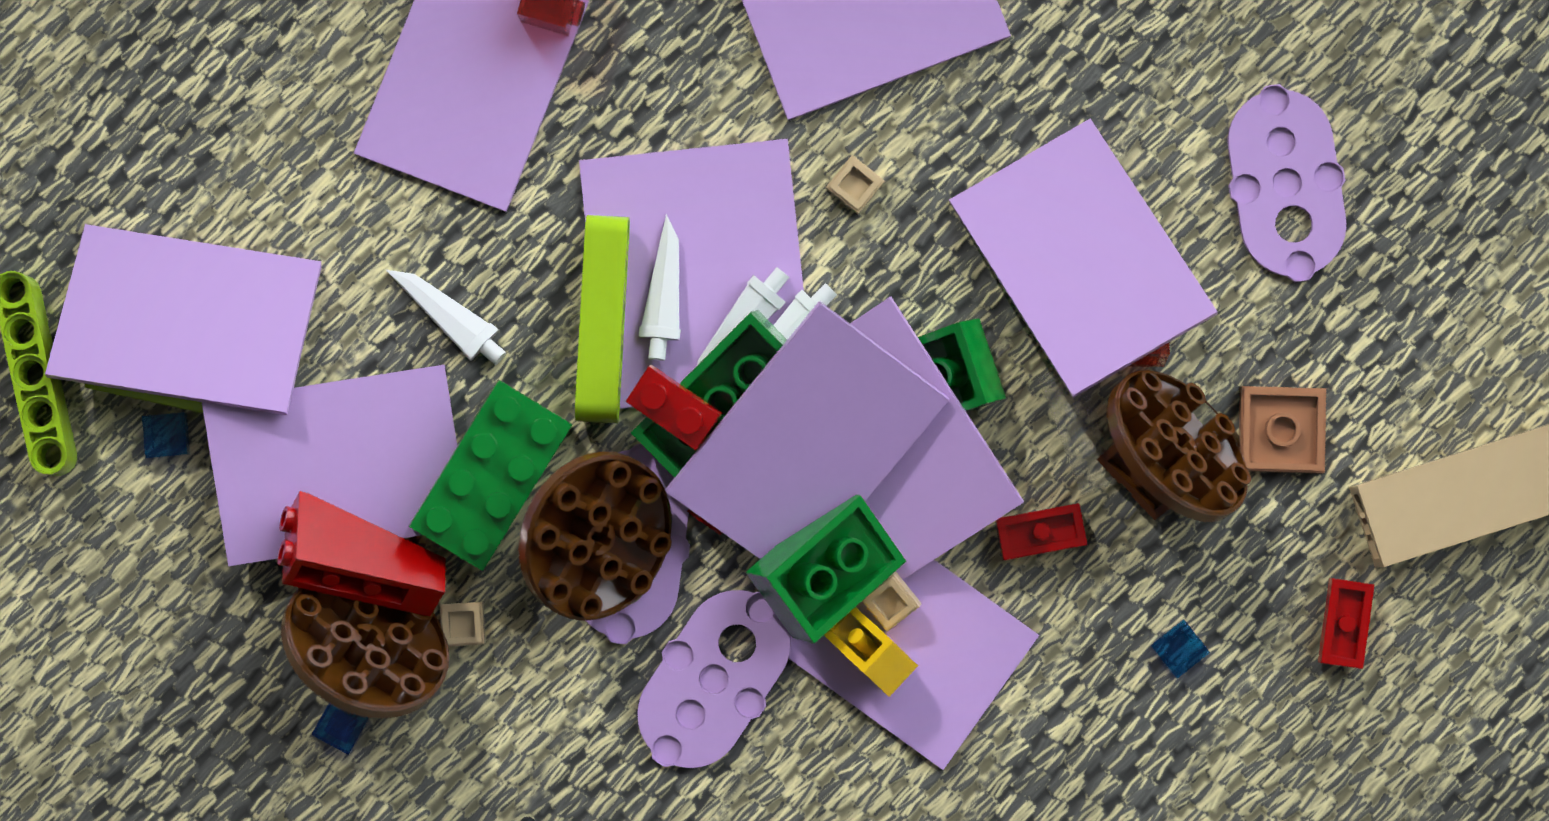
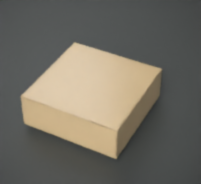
(855, 184)
(891, 601)
(463, 623)

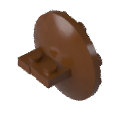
(1168, 454)
(595, 536)
(364, 653)

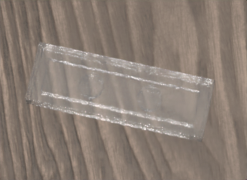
(1079, 433)

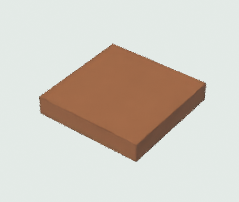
(1282, 429)

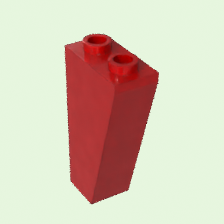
(356, 559)

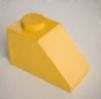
(871, 651)

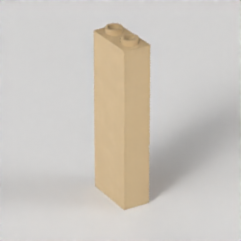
(1455, 497)

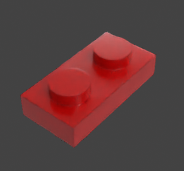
(673, 407)
(1041, 531)
(1346, 623)

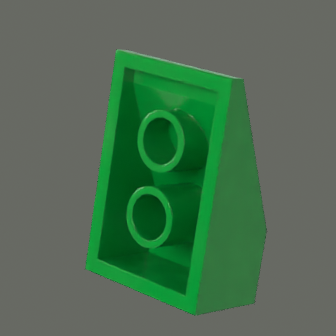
(965, 363)
(826, 569)

